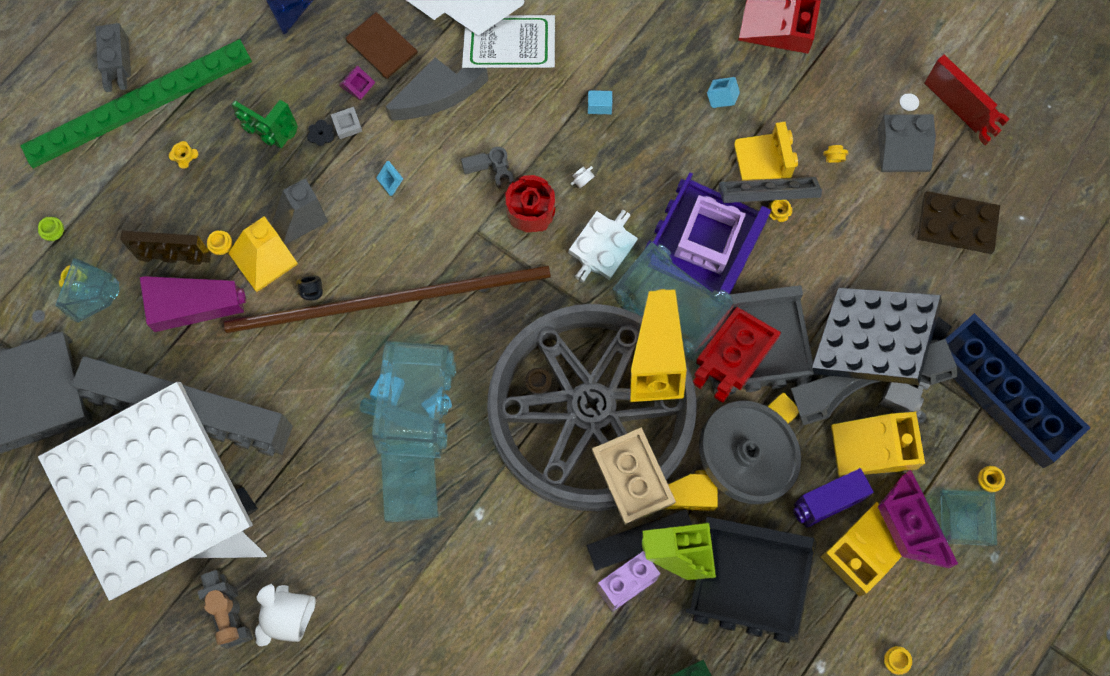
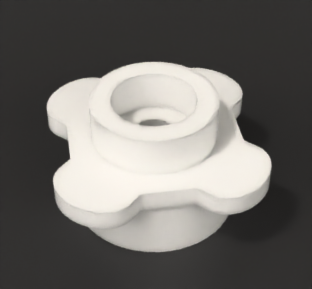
(582, 176)

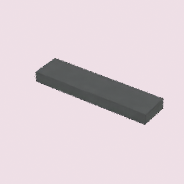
(769, 189)

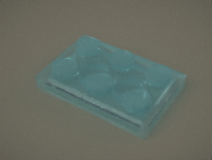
(409, 488)

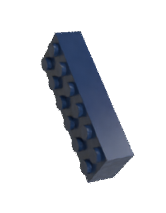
(1013, 393)

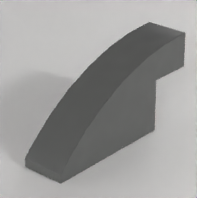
(435, 90)

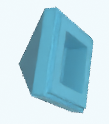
(389, 178)

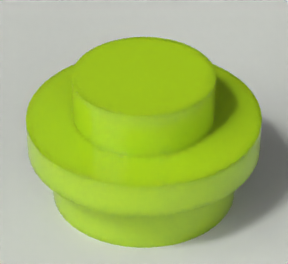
(50, 228)

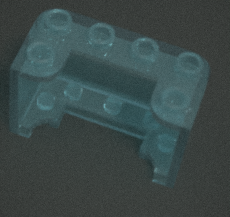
(413, 399)

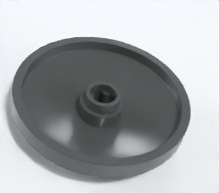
(750, 452)

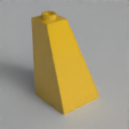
(659, 357)

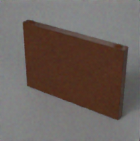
(381, 45)

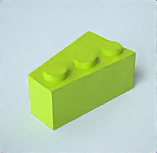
(681, 550)

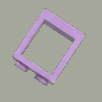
(702, 255)
(627, 581)

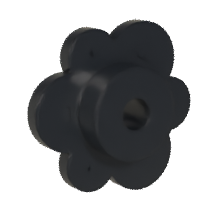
(320, 128)

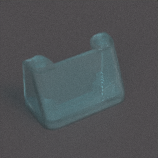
(698, 308)

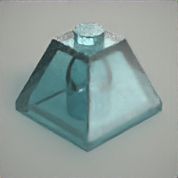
(86, 291)
(968, 517)

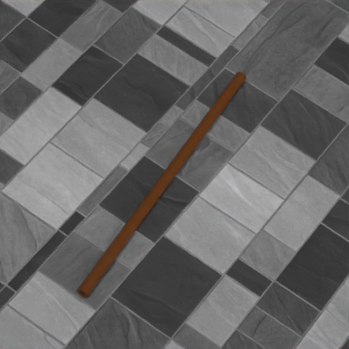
(386, 299)

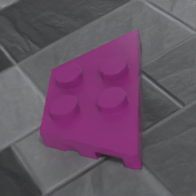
(914, 524)

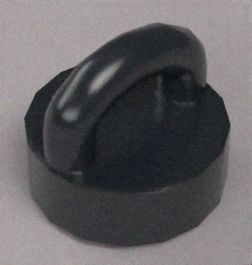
(309, 285)

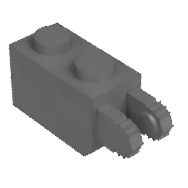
(113, 55)

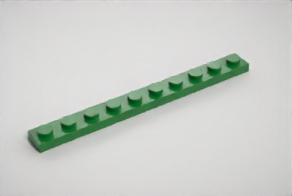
(135, 104)

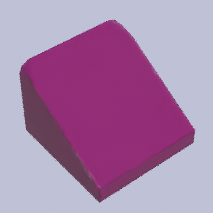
(357, 83)

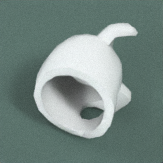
(282, 614)

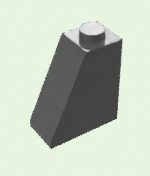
(298, 212)

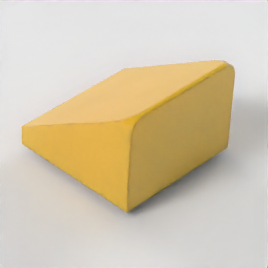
(785, 407)

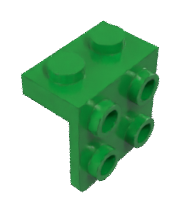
(273, 129)

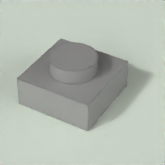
(346, 123)

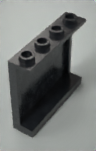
(757, 581)

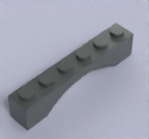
(820, 398)

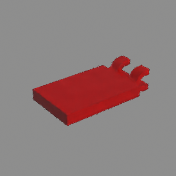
(965, 99)
(735, 352)

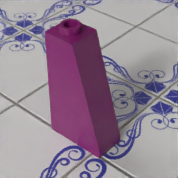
(188, 301)

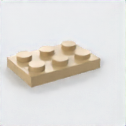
(633, 476)

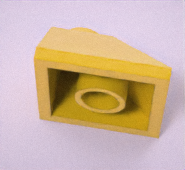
(261, 254)

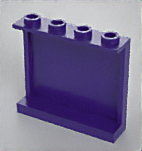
(709, 234)

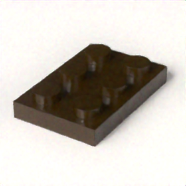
(958, 222)
(166, 247)

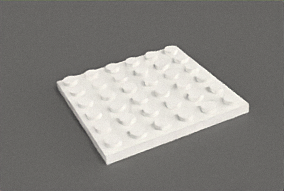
(145, 490)

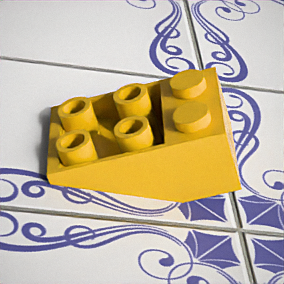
(878, 444)
(863, 552)

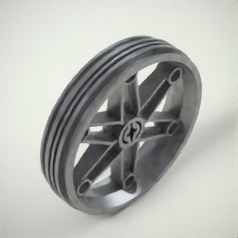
(587, 419)

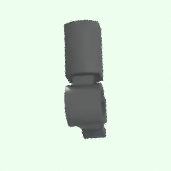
(496, 158)

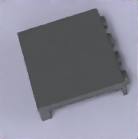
(791, 355)
(38, 392)

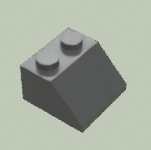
(906, 142)

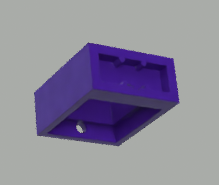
(832, 498)

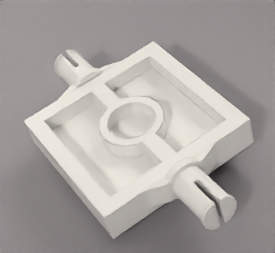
(602, 245)

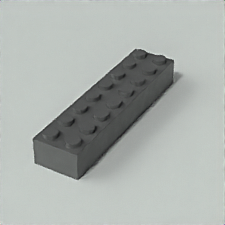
(219, 415)

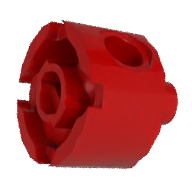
(530, 203)

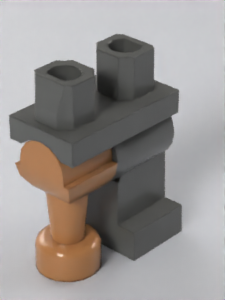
(223, 606)

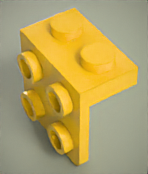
(767, 155)

